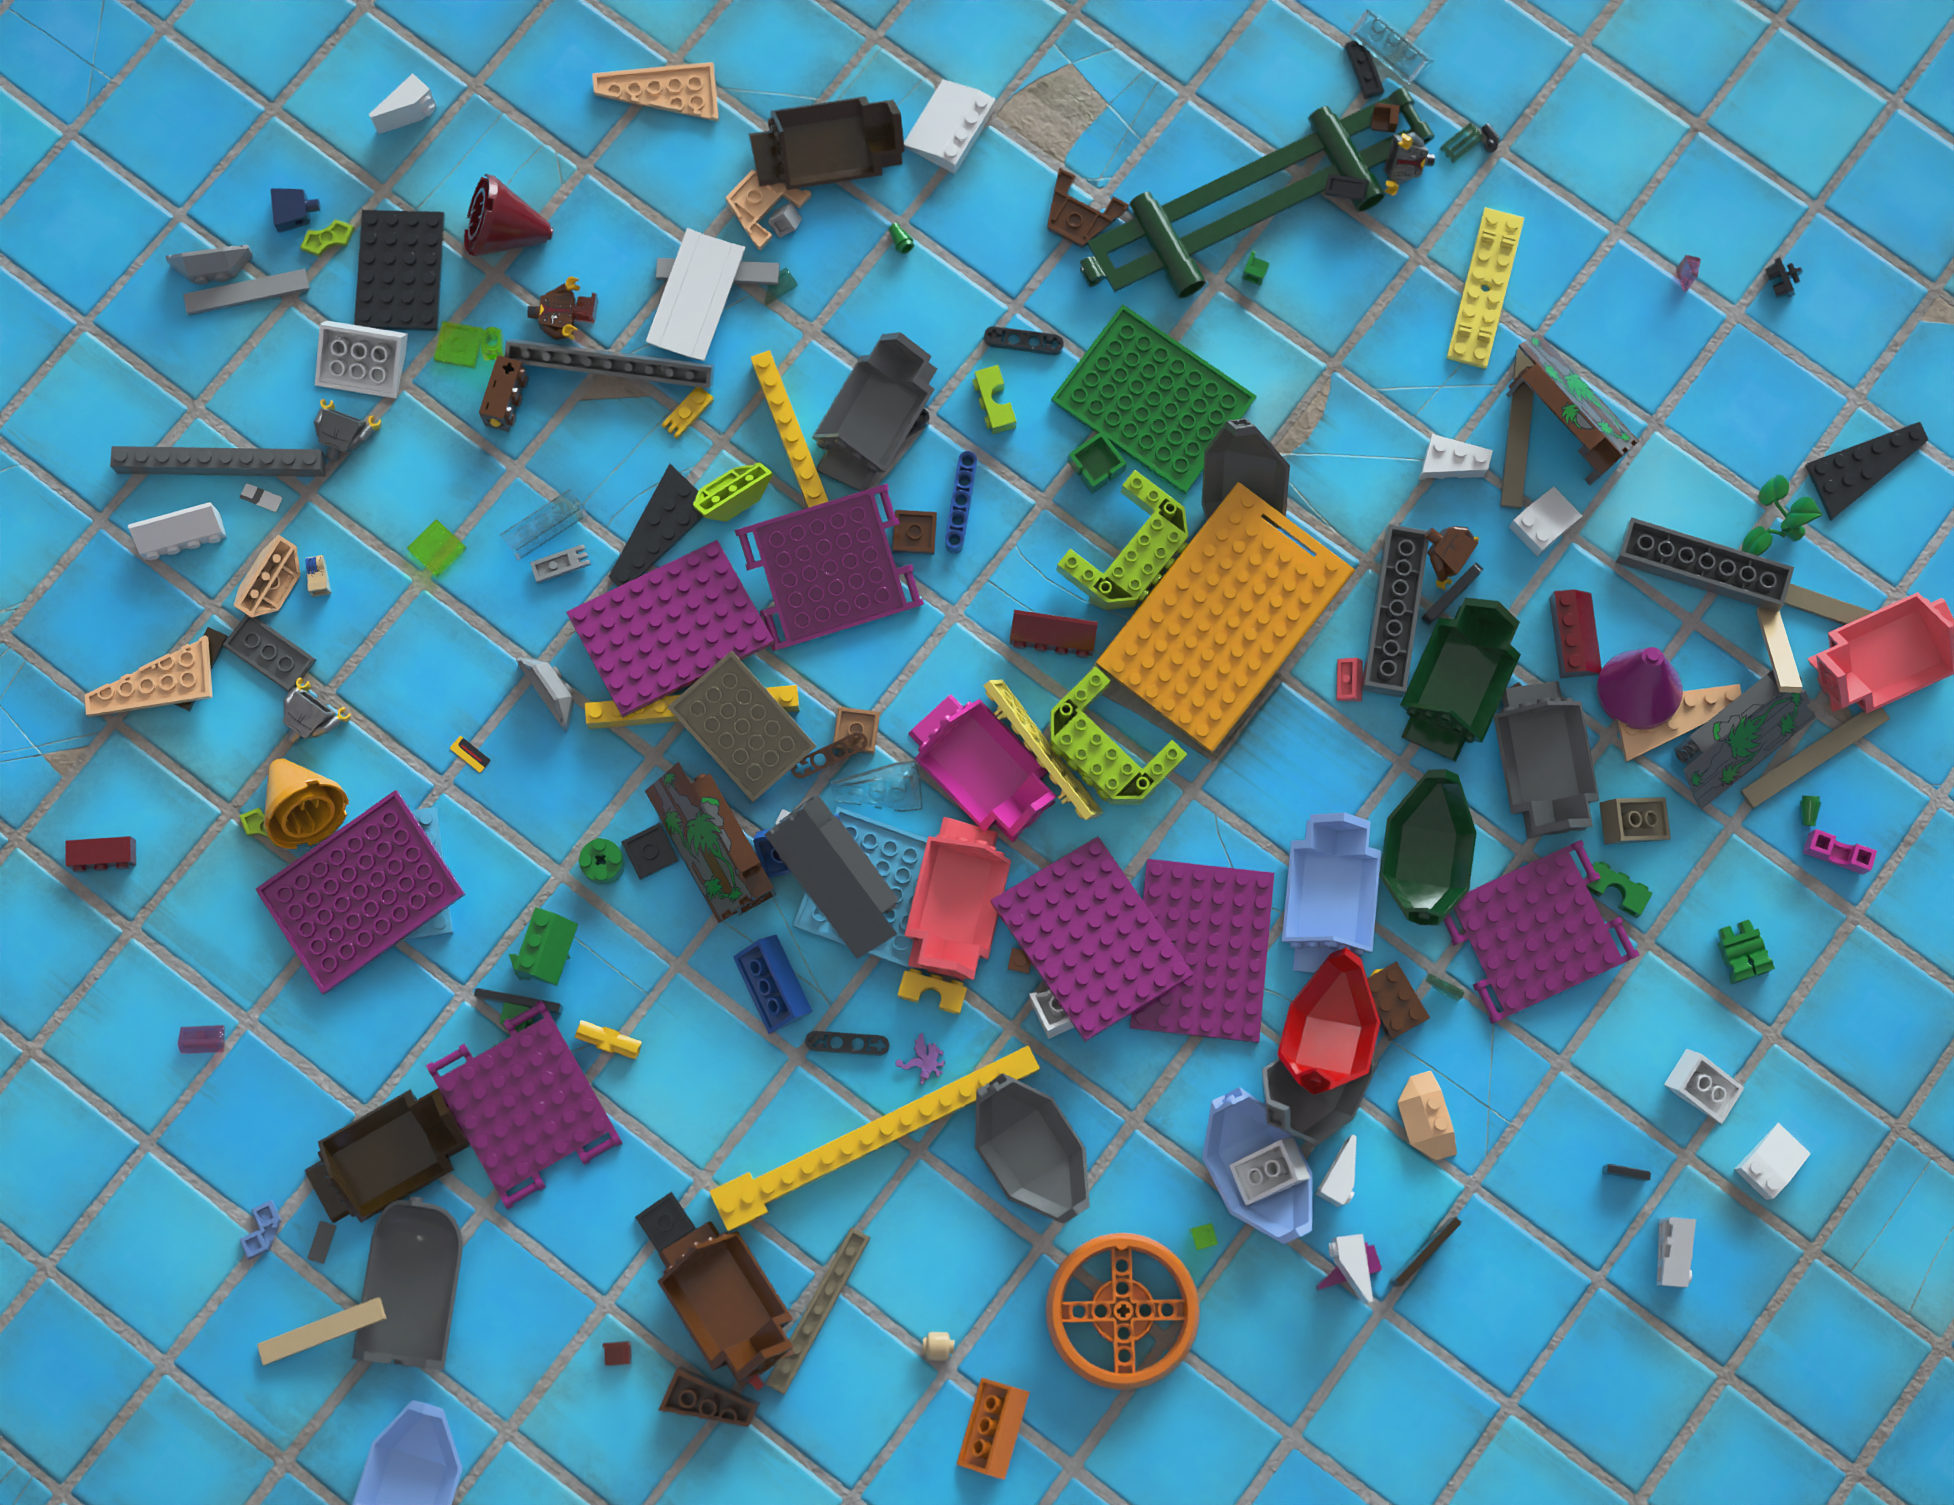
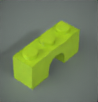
(998, 416)

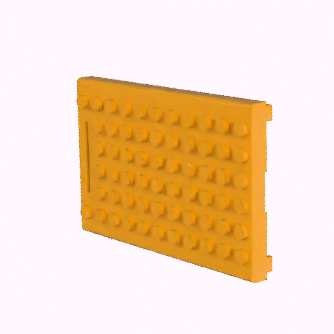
(1225, 617)

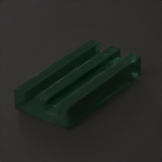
(1449, 152)

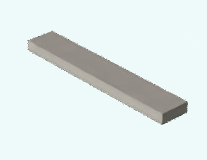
(747, 272)
(246, 292)

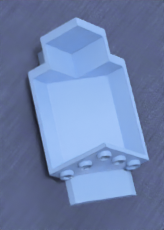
(1331, 890)

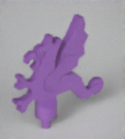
(927, 1063)

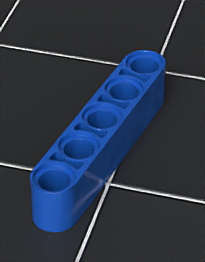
(961, 492)

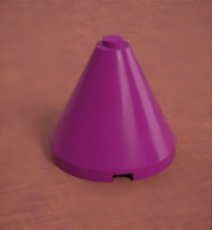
(1640, 688)

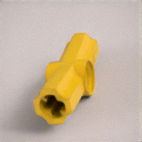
(608, 1040)

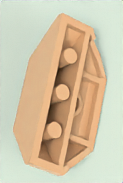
(269, 579)
(1427, 1117)

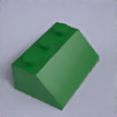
(545, 946)

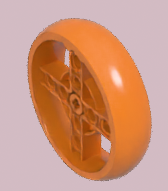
(1185, 1309)

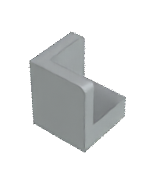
(785, 219)

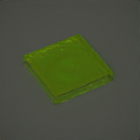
(458, 344)
(436, 548)

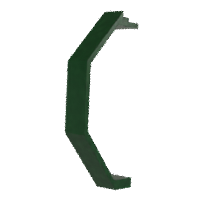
(1429, 848)

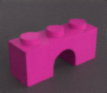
(1852, 857)

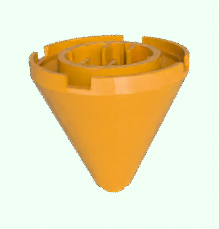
(301, 805)

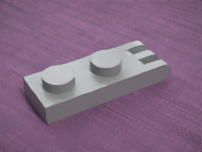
(559, 564)

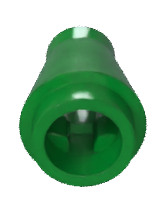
(902, 241)
(1810, 808)

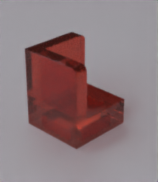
(586, 308)
(617, 1353)

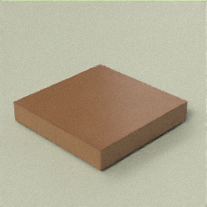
(853, 721)

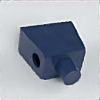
(292, 208)

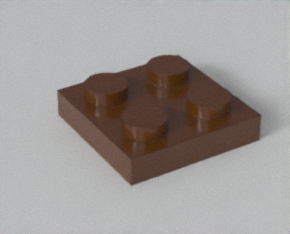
(915, 532)

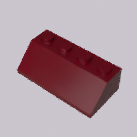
(1053, 633)
(1575, 633)

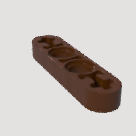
(830, 757)

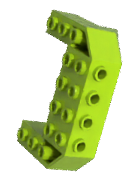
(1143, 557)
(1098, 756)

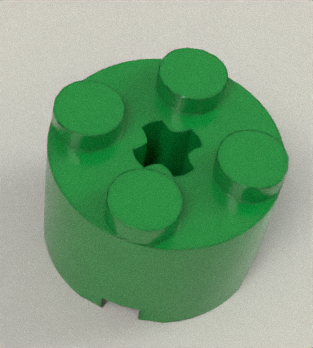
(597, 872)

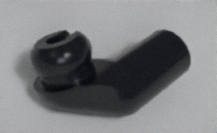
(1492, 138)

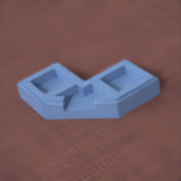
(268, 1223)

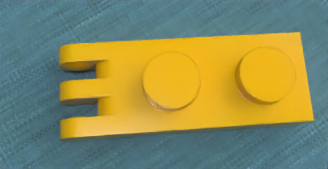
(688, 411)

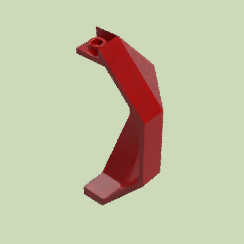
(1331, 1025)

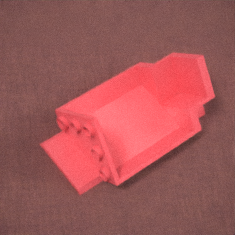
(1887, 654)
(951, 903)

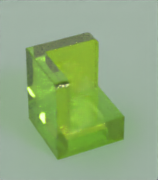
(1203, 1236)

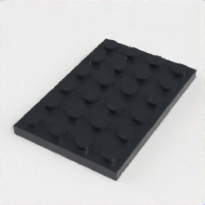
(399, 270)

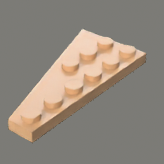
(676, 89)
(1694, 711)

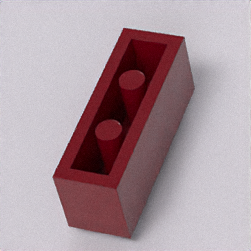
(100, 853)

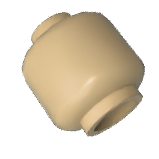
(938, 1346)

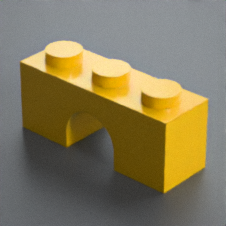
(915, 983)

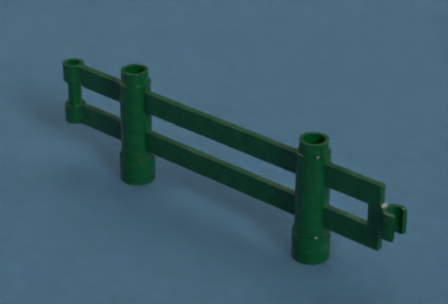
(1174, 252)

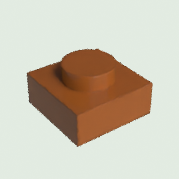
(1019, 961)

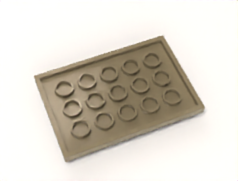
(742, 726)

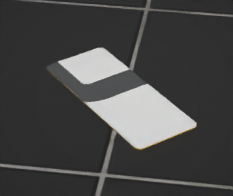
(261, 497)

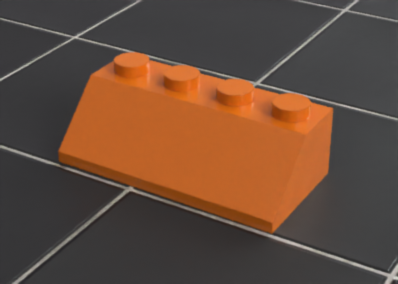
(992, 1428)

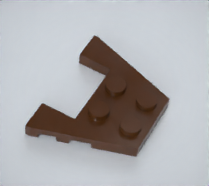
(1076, 220)

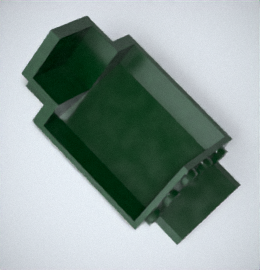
(1461, 678)

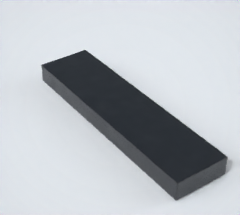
(500, 997)

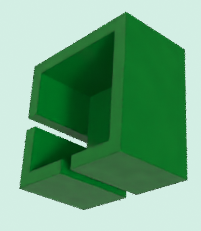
(1097, 462)

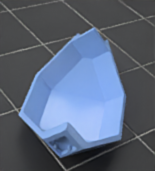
(1235, 1131)
(412, 1461)

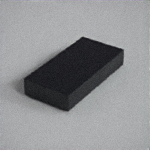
(1346, 187)
(1626, 1172)

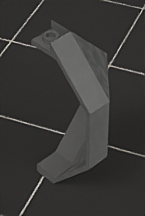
(1247, 457)
(1309, 1115)
(1031, 1149)

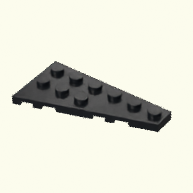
(1853, 471)
(660, 527)

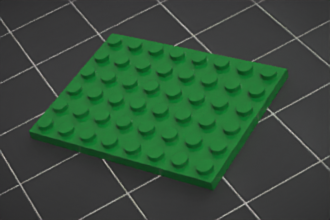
(1152, 397)

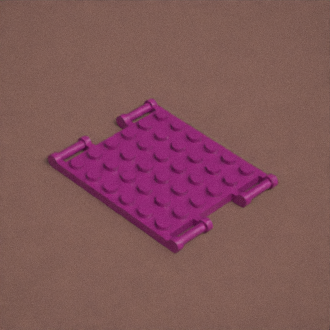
(829, 567)
(1537, 932)
(524, 1104)

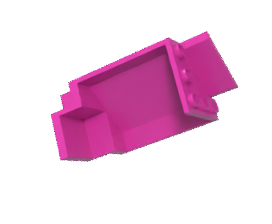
(982, 766)

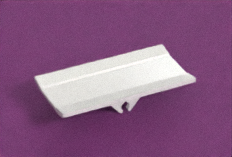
(695, 295)

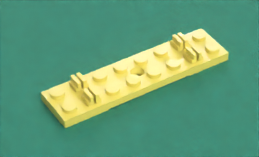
(1490, 267)
(1035, 741)

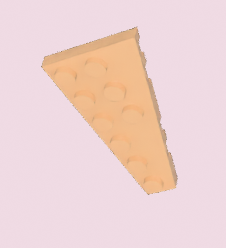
(165, 681)

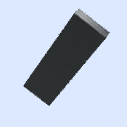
(1364, 69)

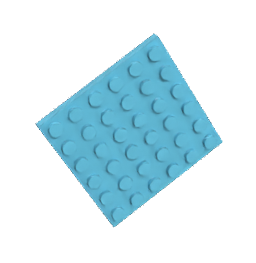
(898, 860)

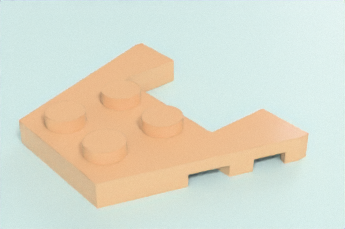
(753, 202)

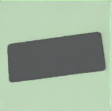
(321, 1242)

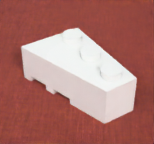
(1454, 459)
(1675, 1251)

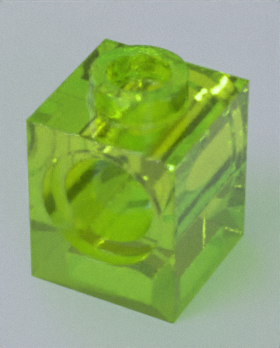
(491, 352)

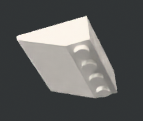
(950, 124)
(360, 359)

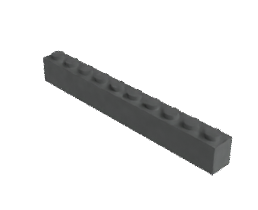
(610, 363)
(218, 461)

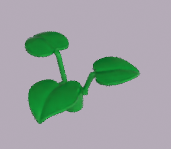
(1801, 513)

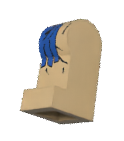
(317, 576)

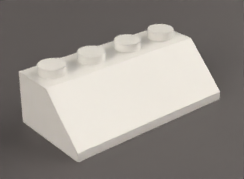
(177, 531)

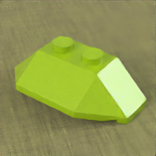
(733, 492)

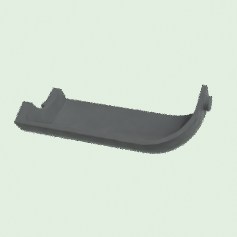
(416, 1275)

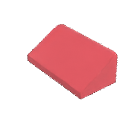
(1349, 679)

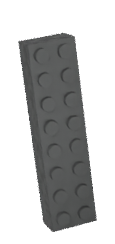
(1704, 565)
(1395, 611)

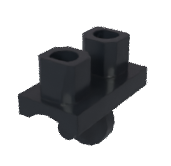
(1778, 269)

